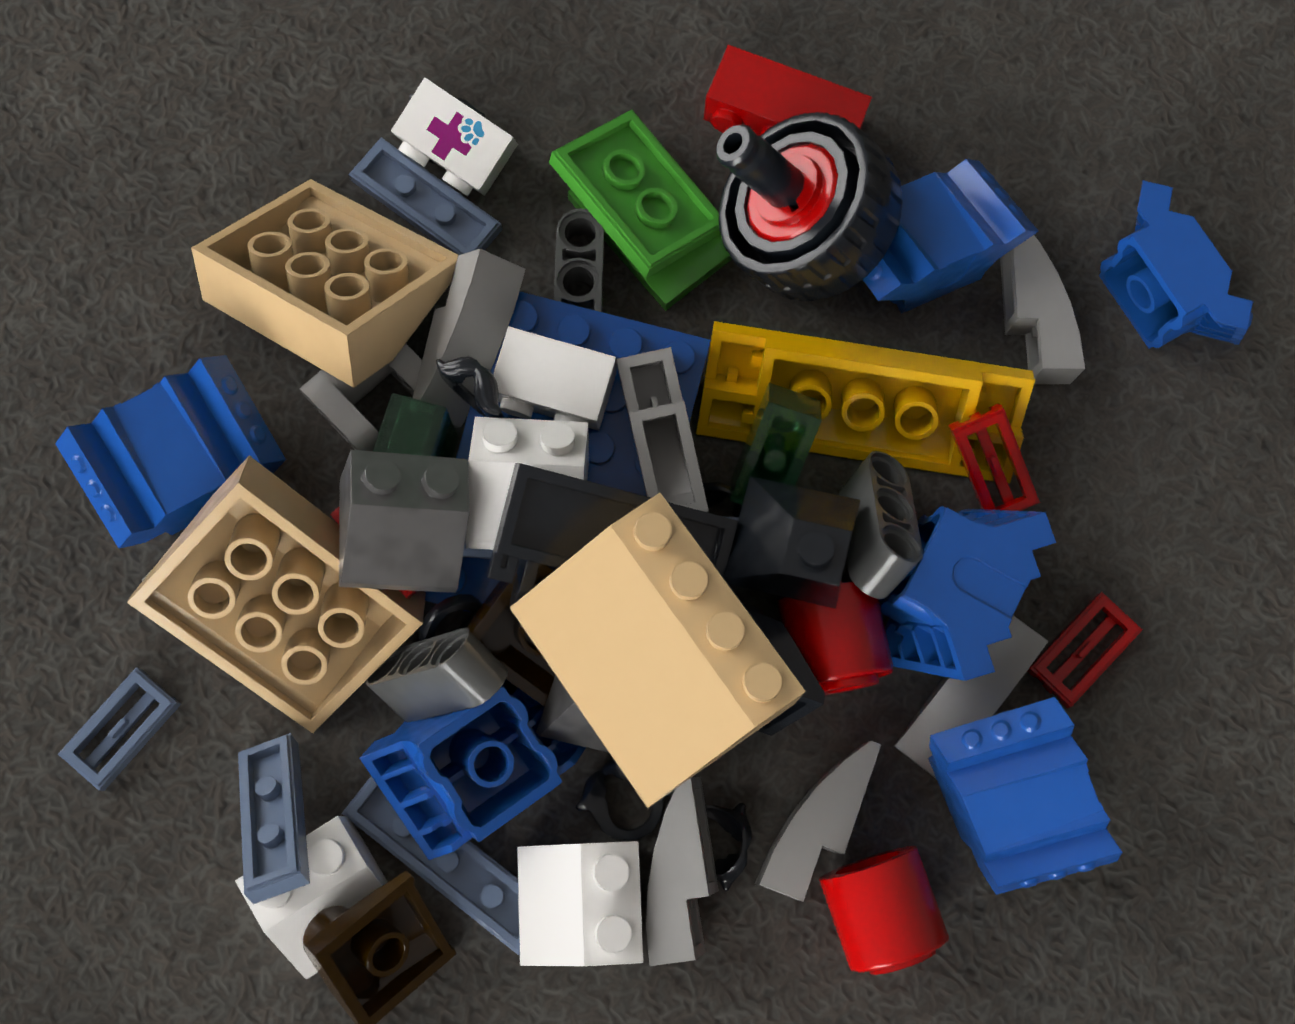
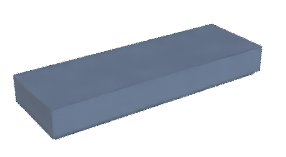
(424, 200)
(272, 819)

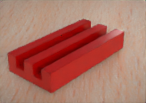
(978, 425)
(1053, 682)

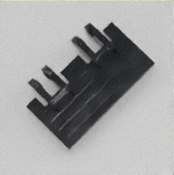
(556, 515)

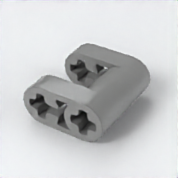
(337, 399)

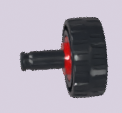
(807, 204)

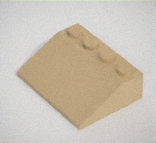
(325, 279)
(263, 598)
(656, 650)

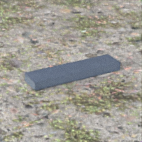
(463, 876)

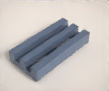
(134, 744)

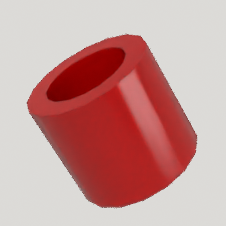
(843, 644)
(885, 911)

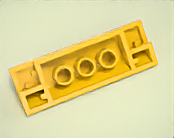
(866, 396)

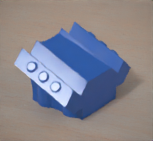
(947, 235)
(1173, 277)
(167, 450)
(963, 589)
(468, 769)
(1023, 796)

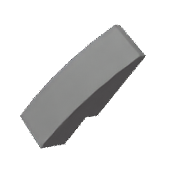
(1040, 309)
(469, 325)
(661, 428)
(963, 702)
(818, 822)
(678, 876)

